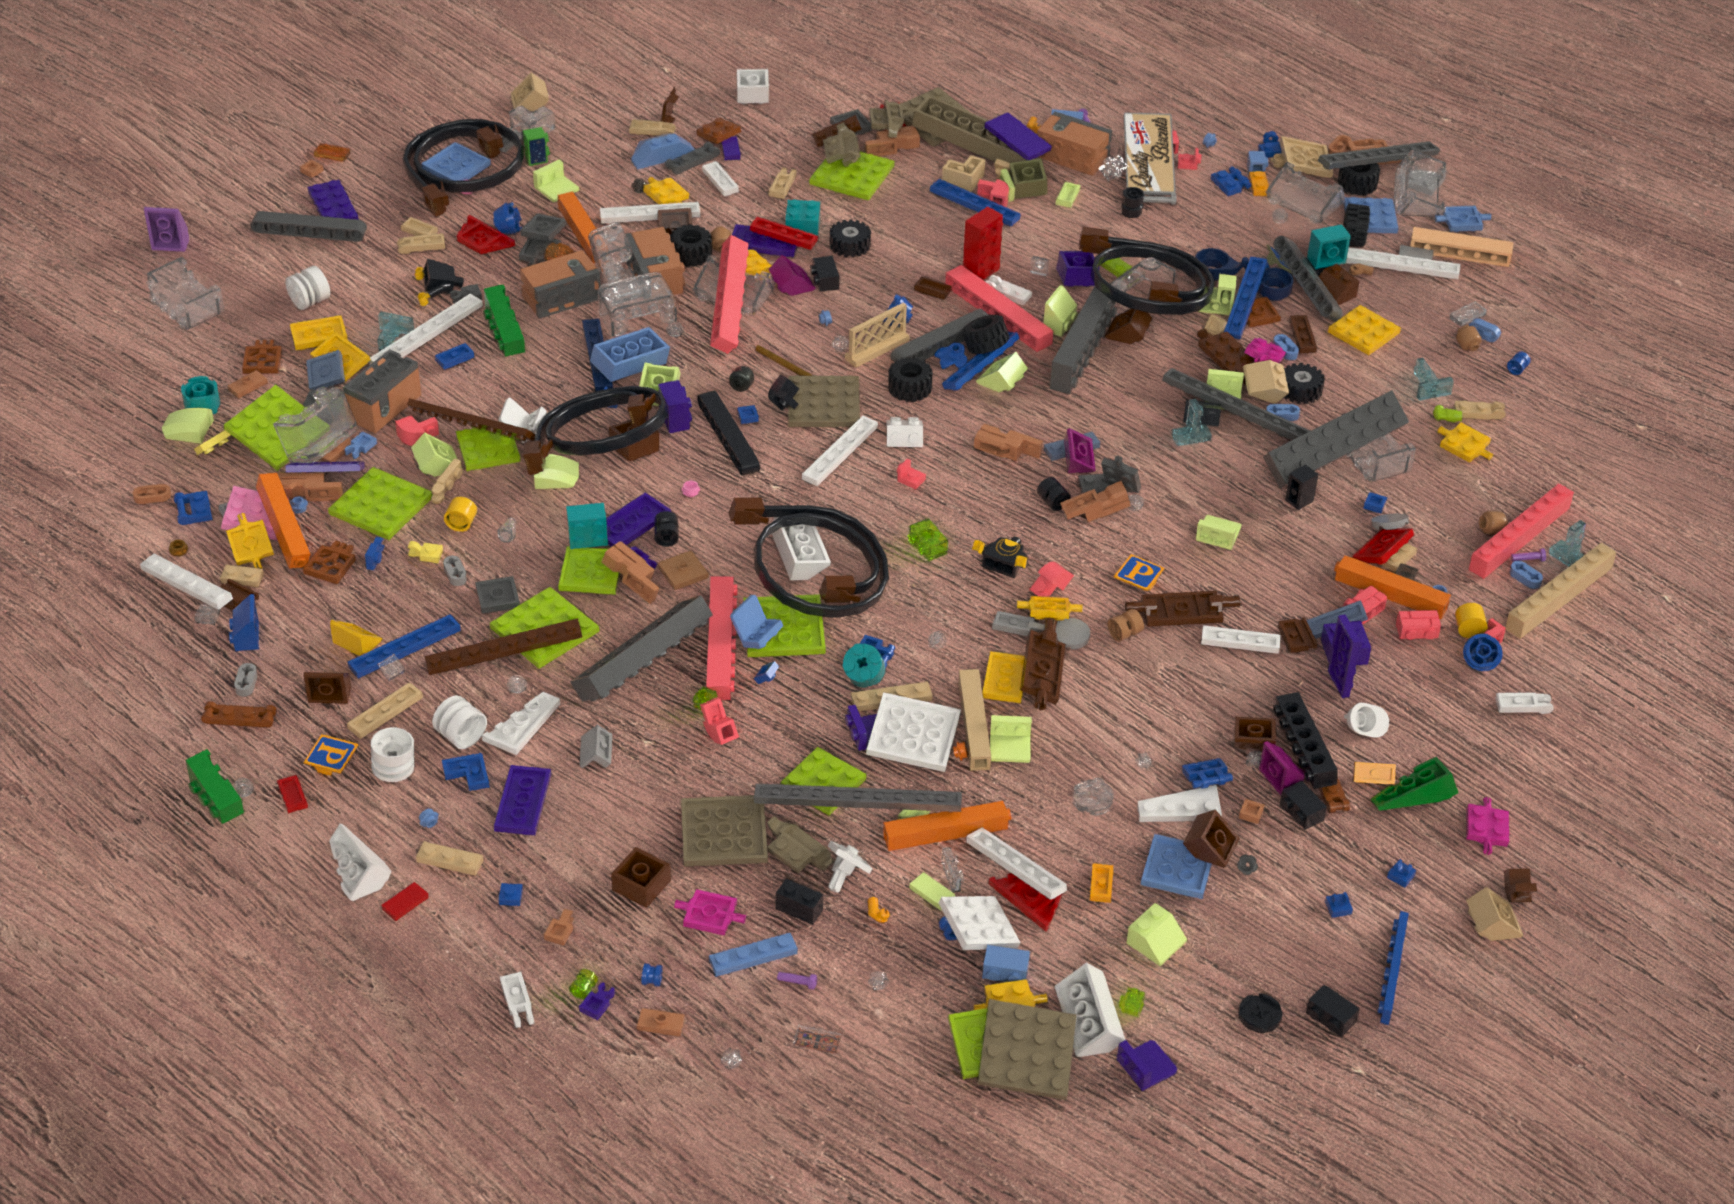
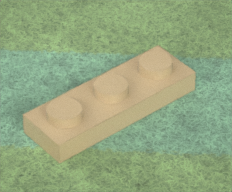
(449, 858)

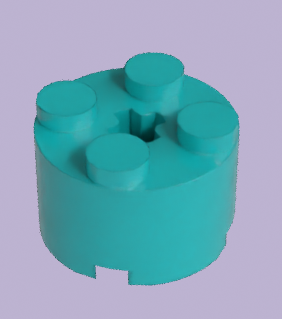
(201, 393)
(860, 655)

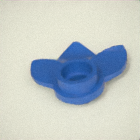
(952, 355)

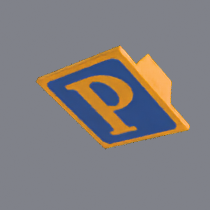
(1139, 572)
(330, 754)

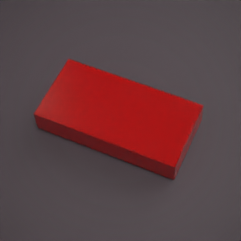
(292, 794)
(405, 901)

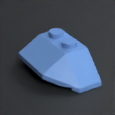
(659, 149)

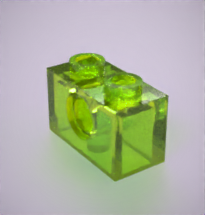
(928, 539)

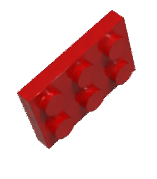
(1383, 545)

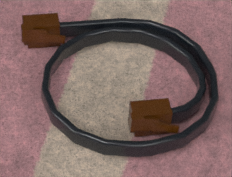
(489, 142)
(1162, 297)
(639, 404)
(833, 588)

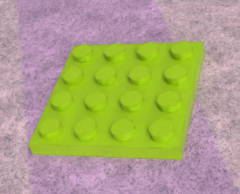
(857, 180)
(256, 429)
(380, 503)
(541, 611)
(800, 632)

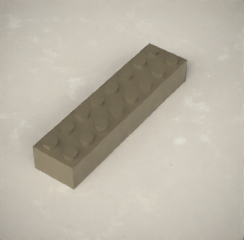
(961, 129)

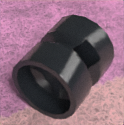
(1132, 202)
(1053, 493)
(666, 529)

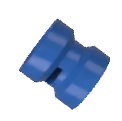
(1518, 363)

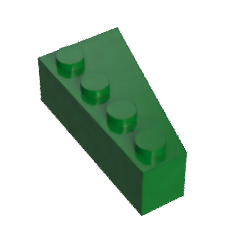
(503, 321)

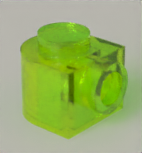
(702, 696)
(1132, 1002)

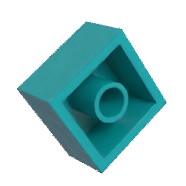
(803, 215)
(1328, 246)
(587, 525)

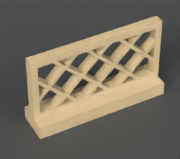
(882, 342)

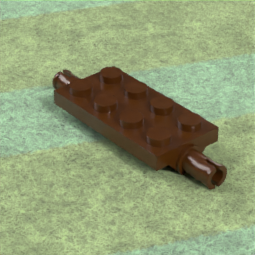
(1224, 351)
(1183, 607)
(1043, 665)

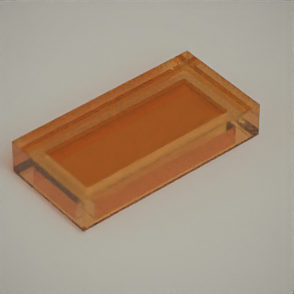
(332, 152)

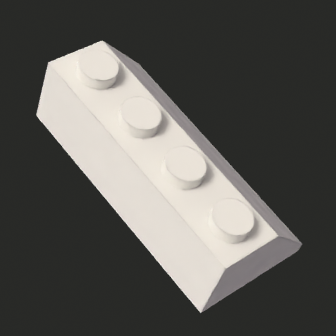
(801, 551)
(1097, 1022)

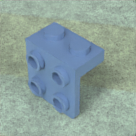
(752, 624)

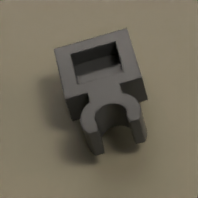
(470, 289)

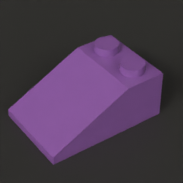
(166, 229)

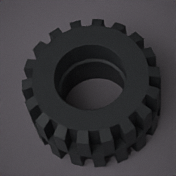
(1359, 179)
(1357, 223)
(692, 244)
(985, 334)
(910, 379)

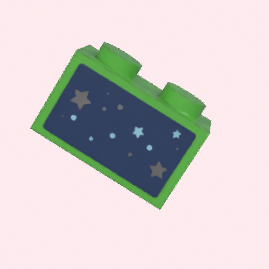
(536, 146)

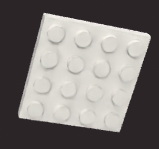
(913, 732)

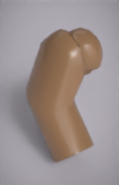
(1357, 269)

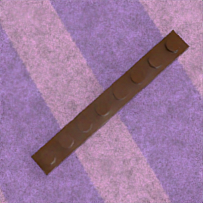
(475, 421)
(503, 646)

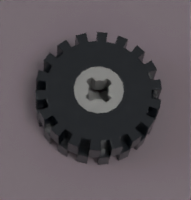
(850, 238)
(1304, 383)

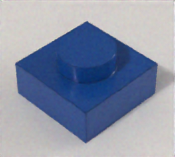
(748, 414)
(1375, 502)
(766, 673)
(510, 894)

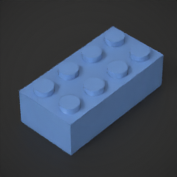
(628, 353)

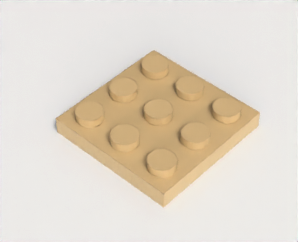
(1304, 156)

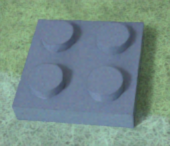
(325, 370)

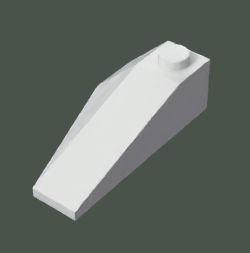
(358, 865)

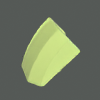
(656, 374)
(188, 424)
(557, 473)

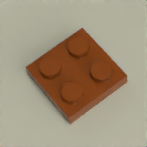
(718, 130)

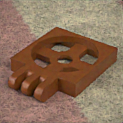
(261, 351)
(334, 552)

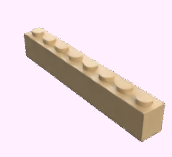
(1560, 590)

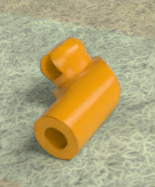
(1032, 125)
(875, 913)

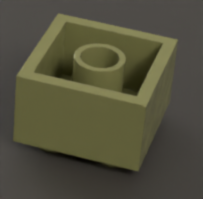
(1028, 178)

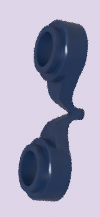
(1228, 266)

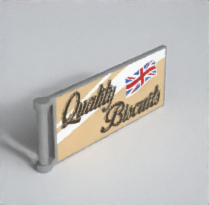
(1150, 155)

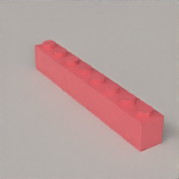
(729, 294)
(985, 297)
(1521, 531)
(720, 637)

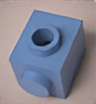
(1256, 161)

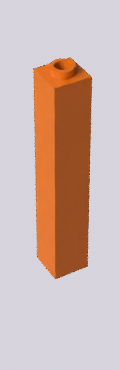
(577, 220)
(283, 520)
(1395, 587)
(945, 825)

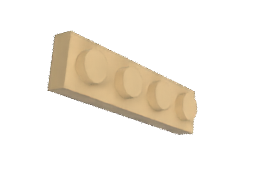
(871, 699)
(384, 710)

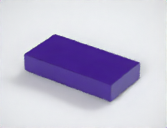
(731, 149)

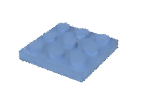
(456, 163)
(1382, 213)
(1174, 868)

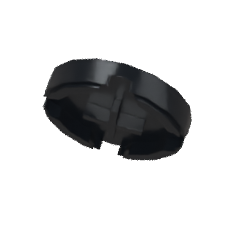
(1260, 1013)

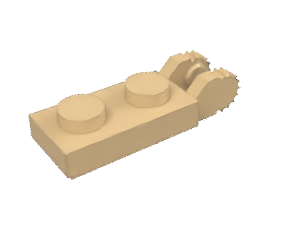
(650, 127)
(782, 183)
(421, 243)
(1481, 410)
(446, 481)

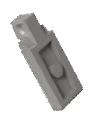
(1016, 624)

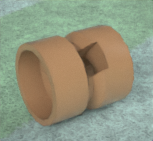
(1125, 625)

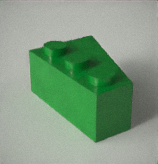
(212, 789)

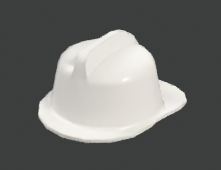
(1367, 720)

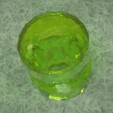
(583, 984)

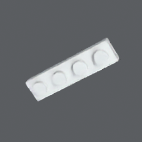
(1240, 639)

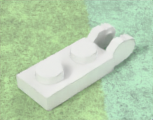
(1013, 292)
(1523, 703)
(516, 997)

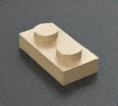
(1403, 555)
(243, 575)

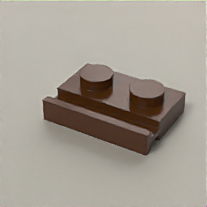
(238, 593)
(1297, 635)

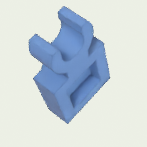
(360, 443)

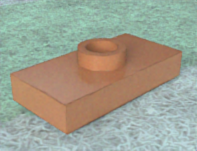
(247, 384)
(337, 452)
(661, 1022)

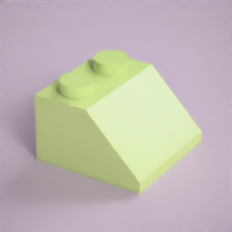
(1060, 311)
(1003, 373)
(433, 455)
(1156, 934)

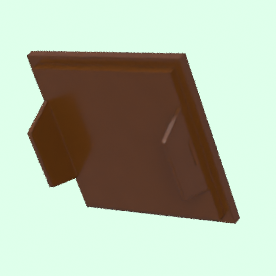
(668, 107)

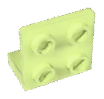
(552, 182)
(1227, 381)
(1218, 531)
(1010, 738)

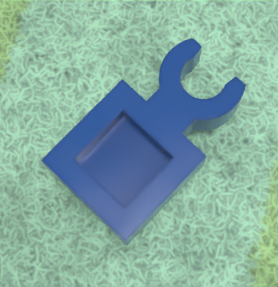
(373, 555)

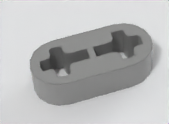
(452, 571)
(241, 679)

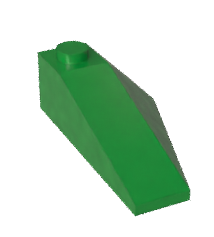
(1427, 784)

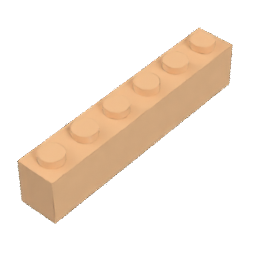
(1463, 246)

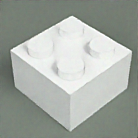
(752, 86)

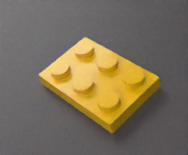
(315, 332)
(352, 356)
(1003, 677)

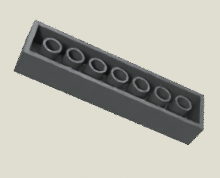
(1081, 341)
(1337, 437)
(641, 649)

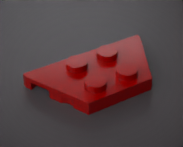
(482, 237)
(1027, 899)

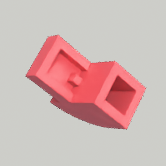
(995, 191)
(410, 430)
(1051, 576)
(718, 726)

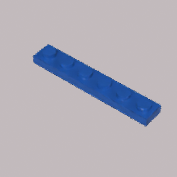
(972, 200)
(1245, 297)
(976, 365)
(405, 645)
(1391, 974)

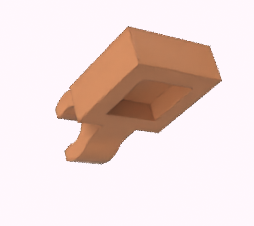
(560, 930)

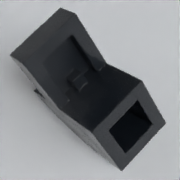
(782, 393)

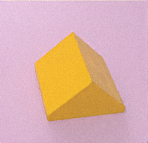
(353, 637)

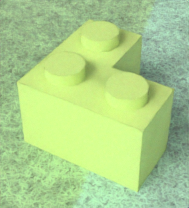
(1222, 297)

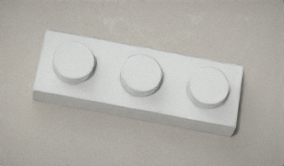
(720, 178)

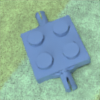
(1463, 218)

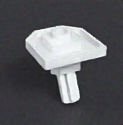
(845, 864)

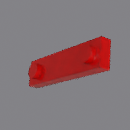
(783, 233)

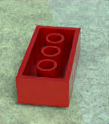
(983, 242)

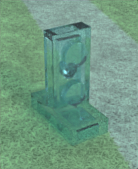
(392, 326)
(1430, 385)
(1194, 431)
(1569, 551)

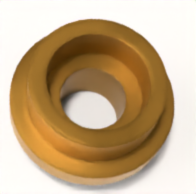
(178, 548)

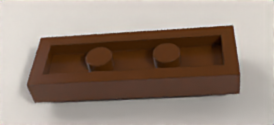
(851, 123)
(1303, 334)

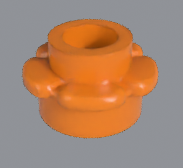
(960, 750)

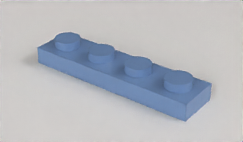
(753, 954)

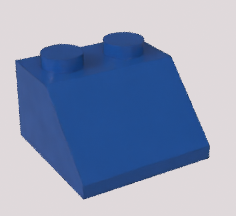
(245, 625)

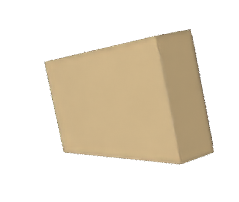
(418, 227)

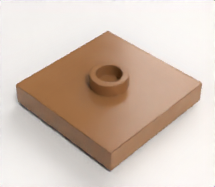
(683, 570)

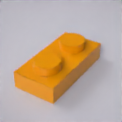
(1258, 183)
(1374, 773)
(1101, 883)

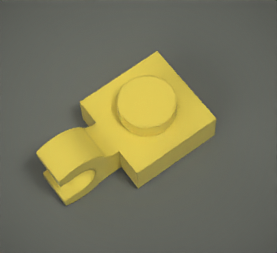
(427, 552)

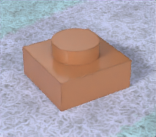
(311, 168)
(1251, 811)

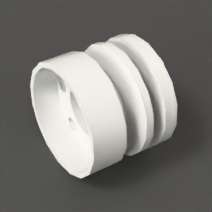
(307, 287)
(459, 722)
(392, 754)

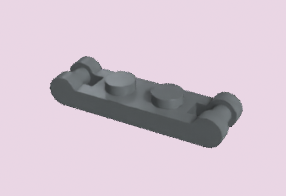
(692, 158)

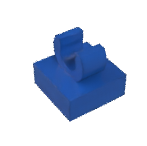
(1401, 873)
(1339, 905)

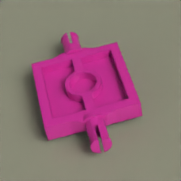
(1263, 351)
(1487, 825)
(710, 912)

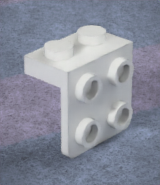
(517, 416)
(904, 432)

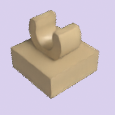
(1000, 164)
(1215, 325)

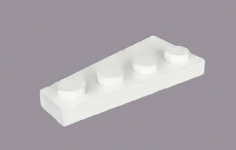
(522, 725)
(1179, 806)

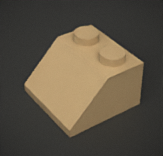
(530, 93)
(1266, 381)
(1493, 916)

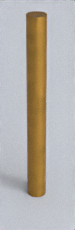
(781, 361)

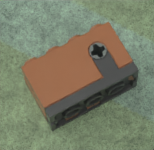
(1075, 143)
(655, 253)
(560, 284)
(383, 390)

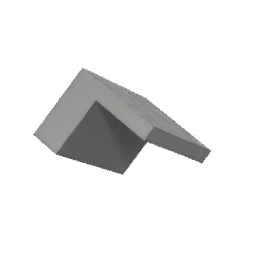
(596, 746)

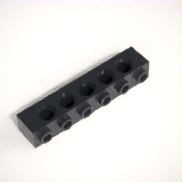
(1305, 740)

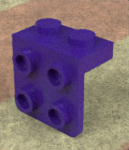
(859, 726)
(1145, 1063)

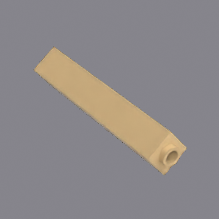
(974, 720)

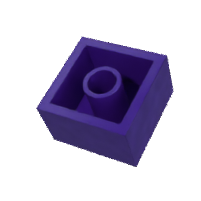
(1075, 268)
(678, 406)
(1328, 636)

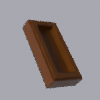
(933, 288)

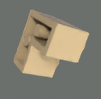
(964, 175)

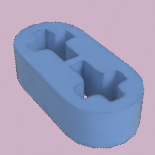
(1486, 330)
(1287, 345)
(1287, 411)
(1526, 574)

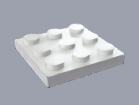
(979, 922)

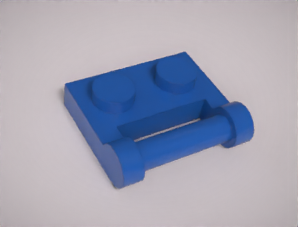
(199, 506)

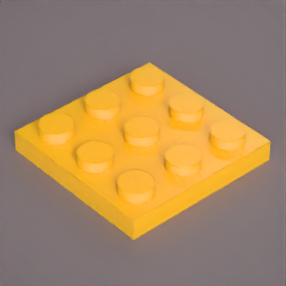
(1364, 330)

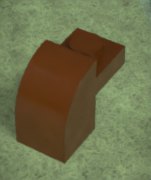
(1519, 885)

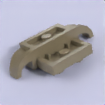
(888, 118)
(842, 146)
(797, 847)

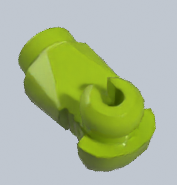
(1449, 415)

